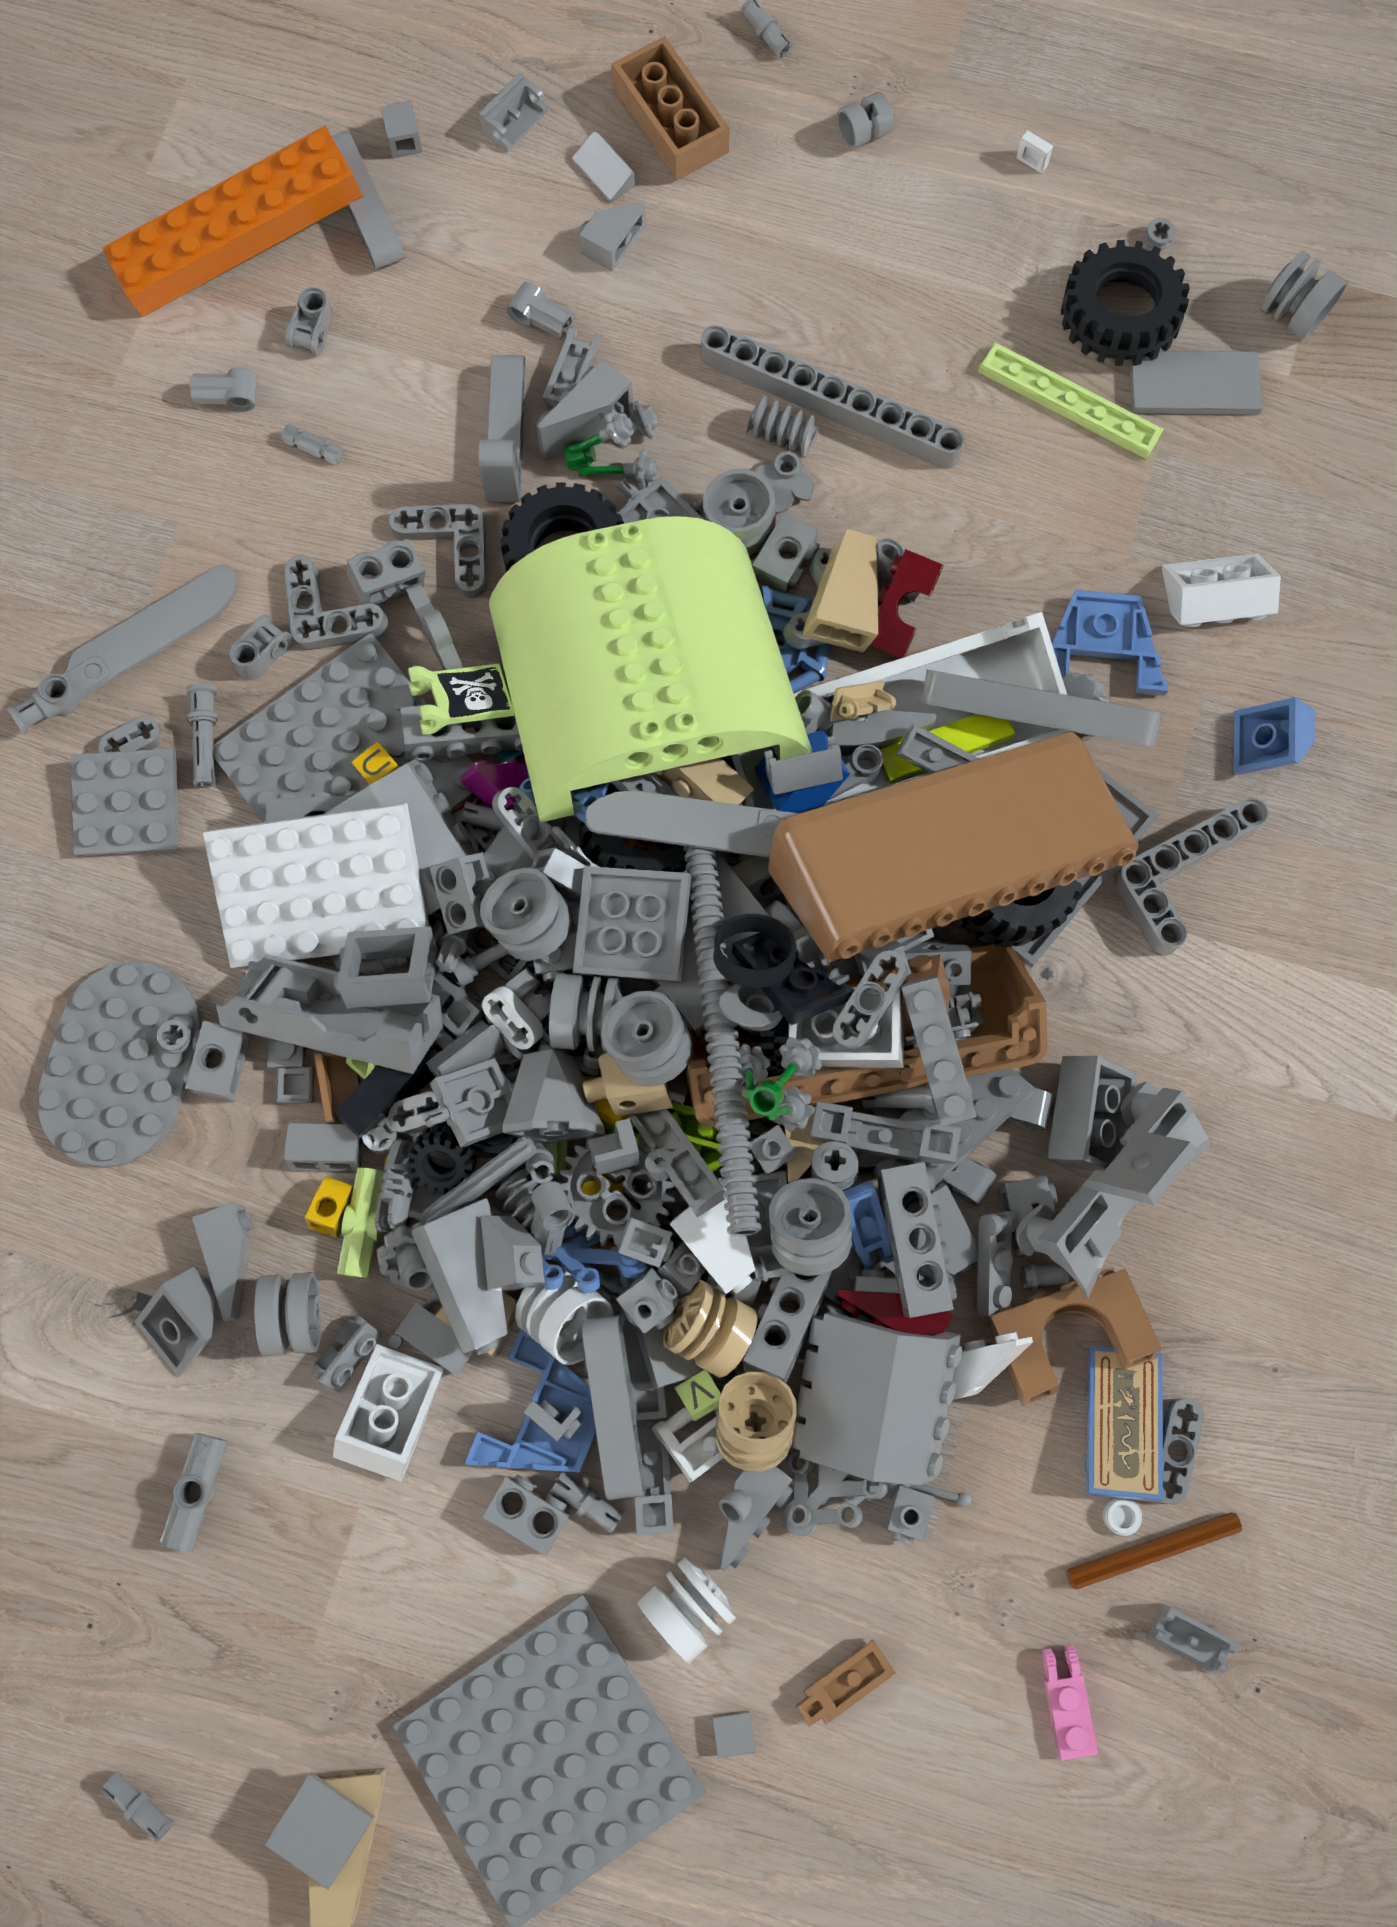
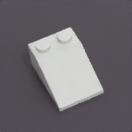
(387, 1413)

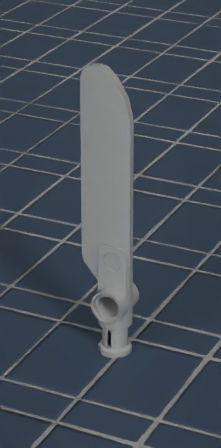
(129, 645)
(685, 821)

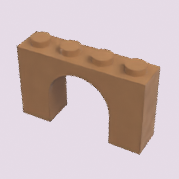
(1111, 1304)

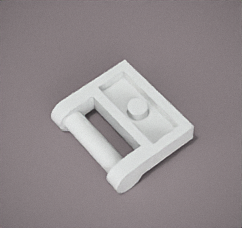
(697, 1451)

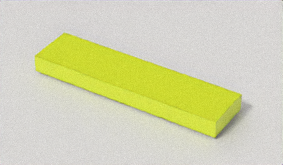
(968, 734)

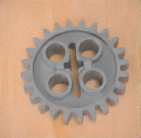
(593, 1209)

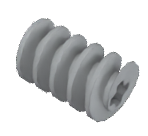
(783, 426)
(835, 1164)
(517, 1193)

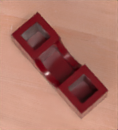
(911, 575)

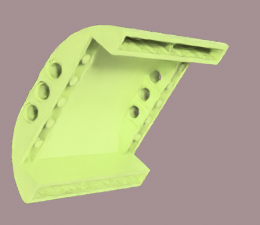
(639, 656)

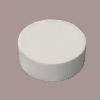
(1122, 1516)

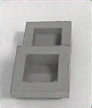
(432, 1338)

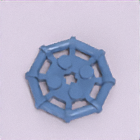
(792, 656)

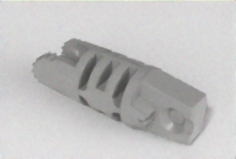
(396, 1190)

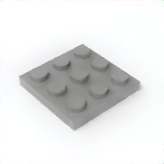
(124, 802)
(632, 924)

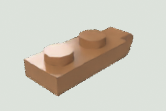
(845, 1684)

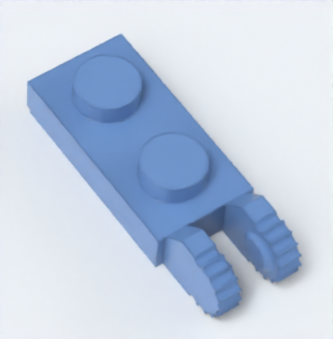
(867, 1224)

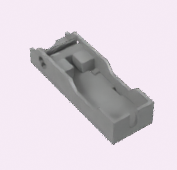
(305, 1010)

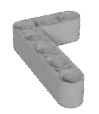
(502, 452)
(1179, 860)

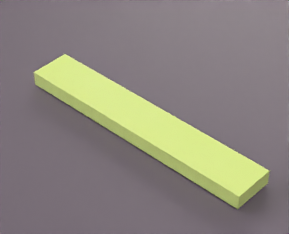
(1070, 400)

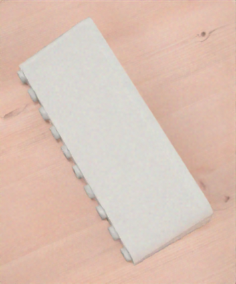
(1008, 654)

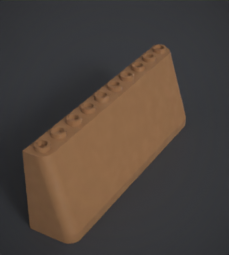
(948, 845)
(1010, 1038)

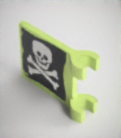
(460, 695)

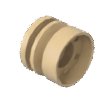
(711, 1329)
(760, 1404)

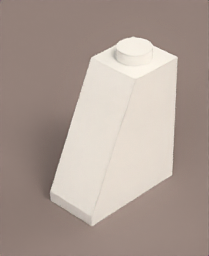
(720, 1253)

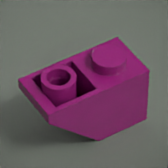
(487, 779)

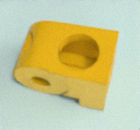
(328, 1207)

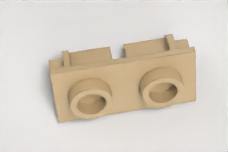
(860, 700)

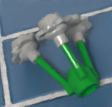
(619, 429)
(768, 1097)

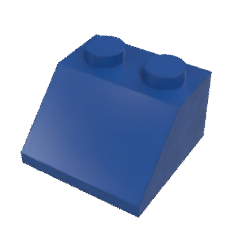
(807, 798)

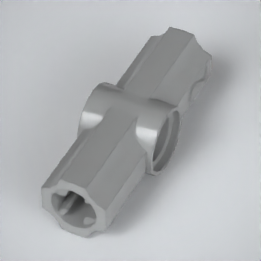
(187, 1516)

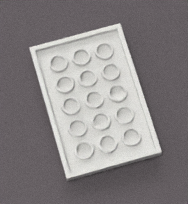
(312, 879)

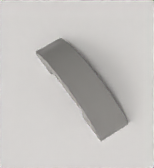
(885, 1135)
(653, 1509)

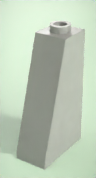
(456, 1265)

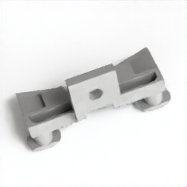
(1157, 1146)

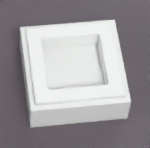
(1034, 151)

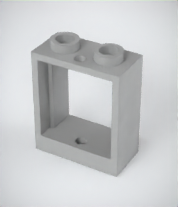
(387, 988)

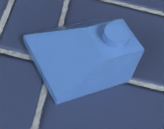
(1272, 735)

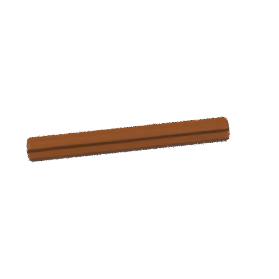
(1154, 1550)

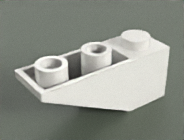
(984, 1363)

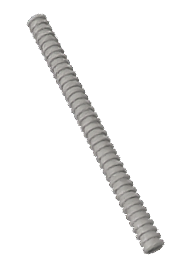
(722, 1047)

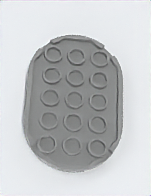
(107, 1079)

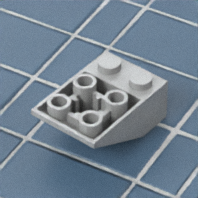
(584, 408)

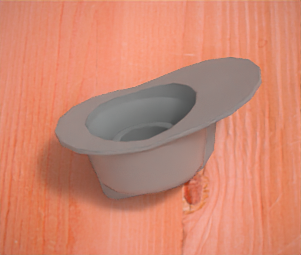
(749, 1008)

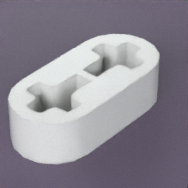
(512, 1018)

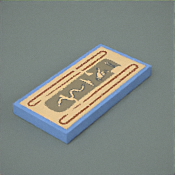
(1124, 1427)

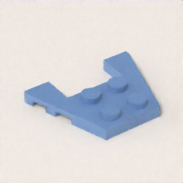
(1110, 628)
(533, 1445)

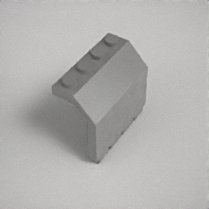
(433, 826)
(876, 1400)

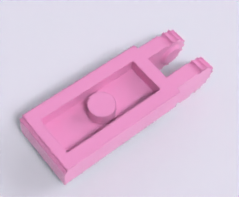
(1069, 1707)

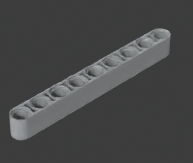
(838, 409)

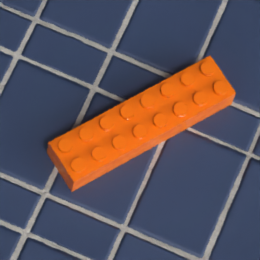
(232, 221)

